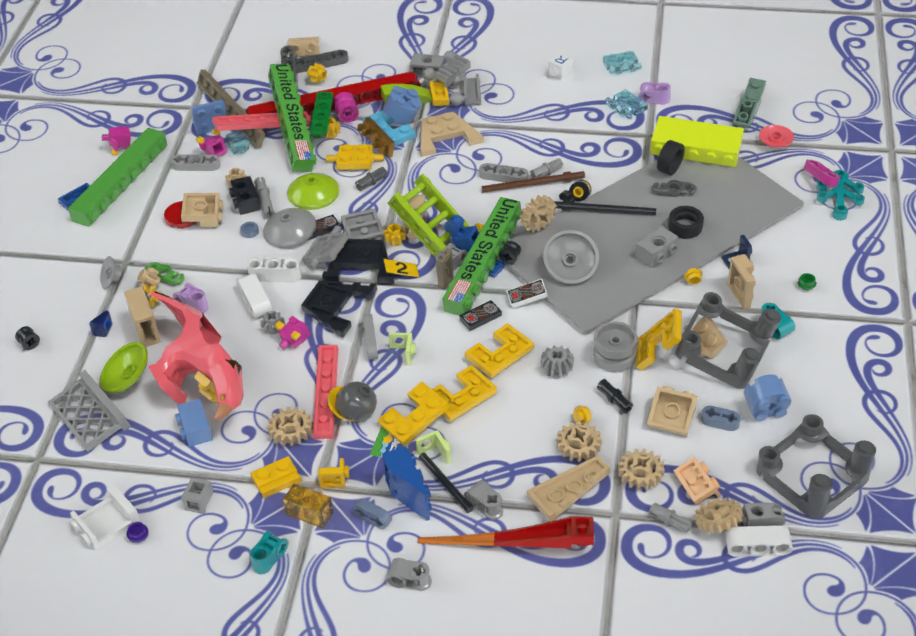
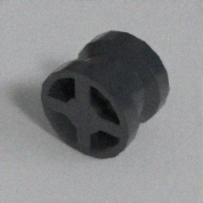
(510, 252)
(27, 338)

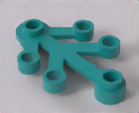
(840, 211)

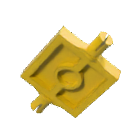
(355, 157)

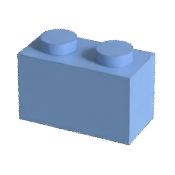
(194, 423)

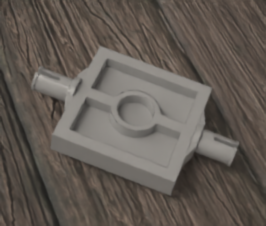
(325, 248)

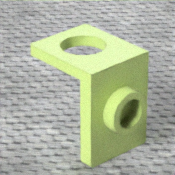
(408, 344)
(436, 441)

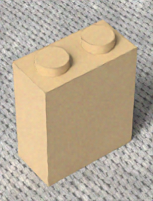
(142, 316)

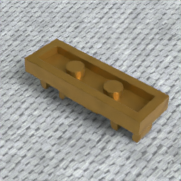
(377, 137)

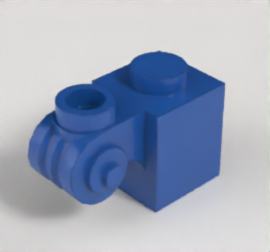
(461, 236)

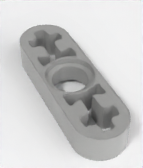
(184, 162)
(488, 170)
(370, 337)

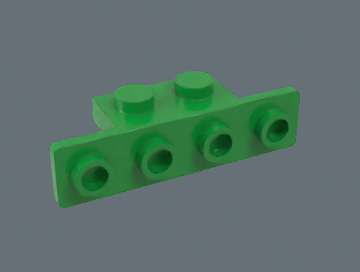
(321, 114)

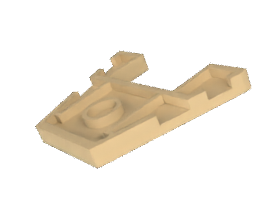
(446, 127)

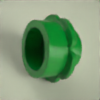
(807, 281)

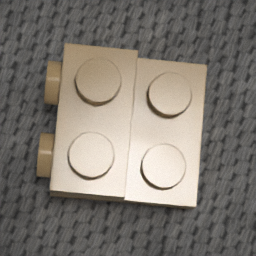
(202, 208)
(741, 280)
(672, 410)

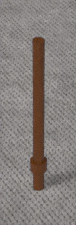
(566, 177)

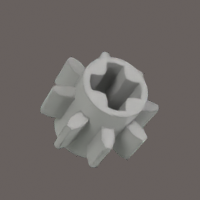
(269, 321)

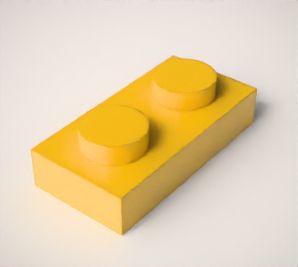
(438, 93)

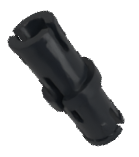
(615, 396)

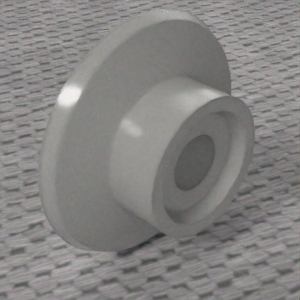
(109, 272)

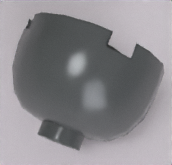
(356, 401)

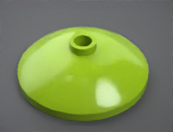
(313, 191)
(124, 368)

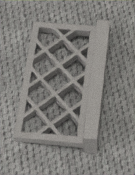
(99, 398)

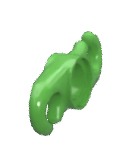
(169, 277)

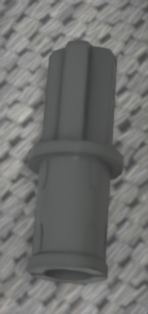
(370, 178)

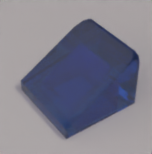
(101, 324)

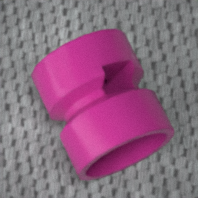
(346, 107)

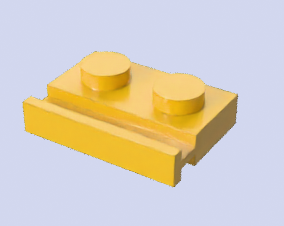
(275, 477)

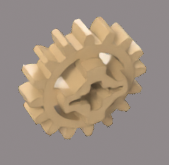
(538, 213)
(289, 426)
(579, 441)
(641, 469)
(718, 515)

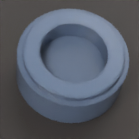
(249, 229)

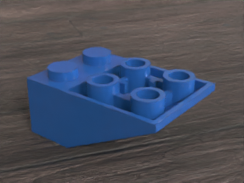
(406, 481)

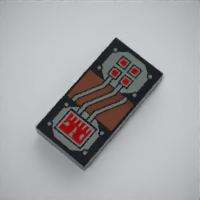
(324, 226)
(480, 315)

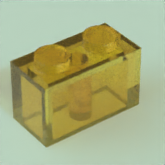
(308, 505)

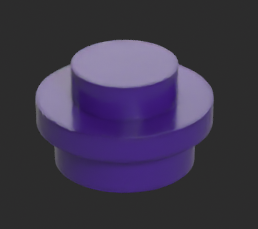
(137, 532)

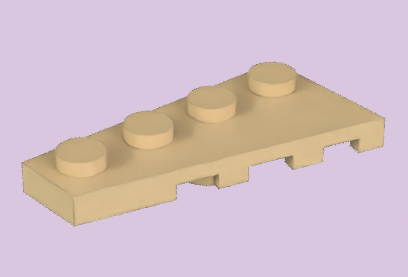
(566, 488)

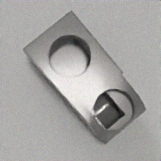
(762, 514)

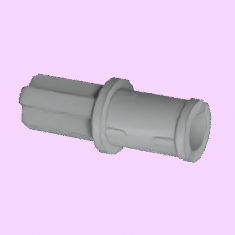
(546, 168)
(670, 517)

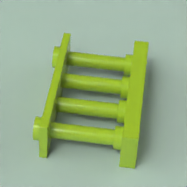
(416, 223)

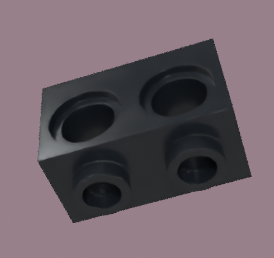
(244, 195)

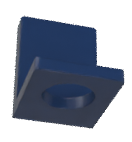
(744, 248)

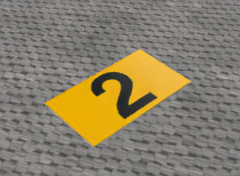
(402, 268)

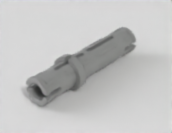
(263, 194)

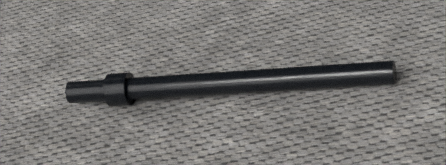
(566, 205)

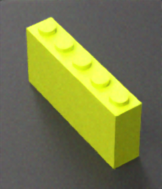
(701, 140)

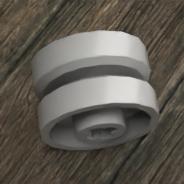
(615, 346)

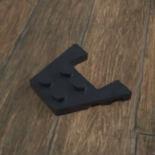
(360, 255)
(328, 300)

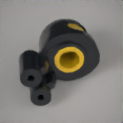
(577, 192)

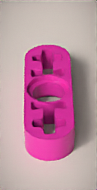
(821, 172)

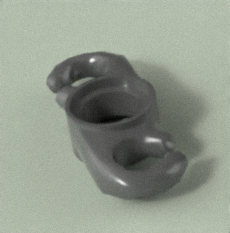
(682, 186)

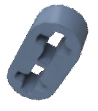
(720, 418)
(372, 513)

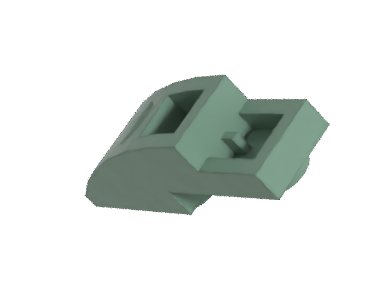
(749, 103)

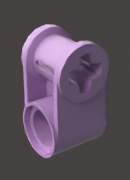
(656, 93)
(193, 297)

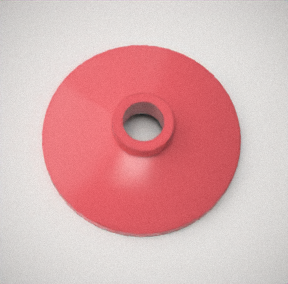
(776, 136)

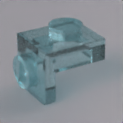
(237, 142)

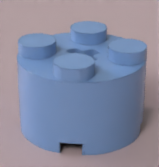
(402, 105)
(767, 397)

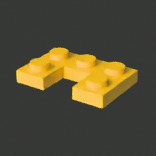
(666, 330)
(514, 347)
(476, 390)
(429, 409)

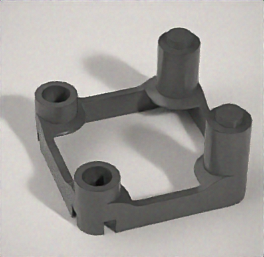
(760, 331)
(817, 500)

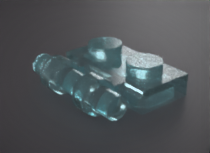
(621, 62)
(626, 104)

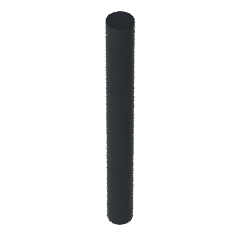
(446, 482)

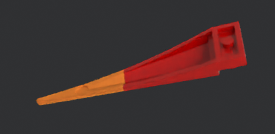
(554, 534)

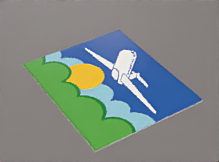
(384, 443)

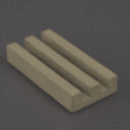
(445, 269)

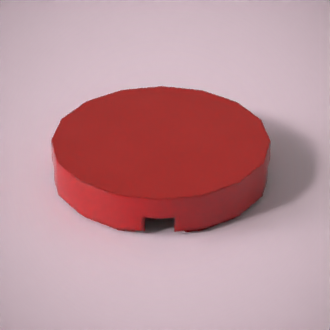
(173, 216)

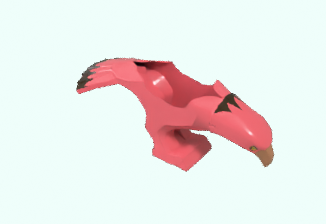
(198, 351)

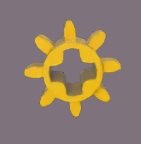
(317, 73)
(333, 129)
(394, 234)
(151, 300)

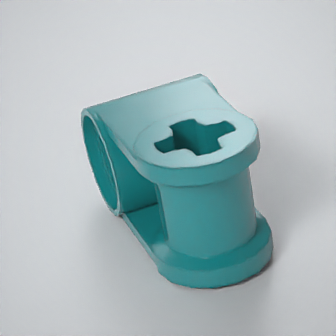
(786, 324)
(267, 552)

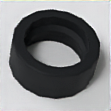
(670, 157)
(689, 213)

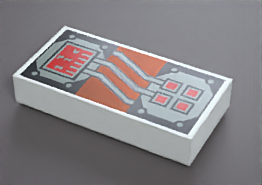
(527, 293)

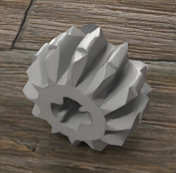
(557, 361)

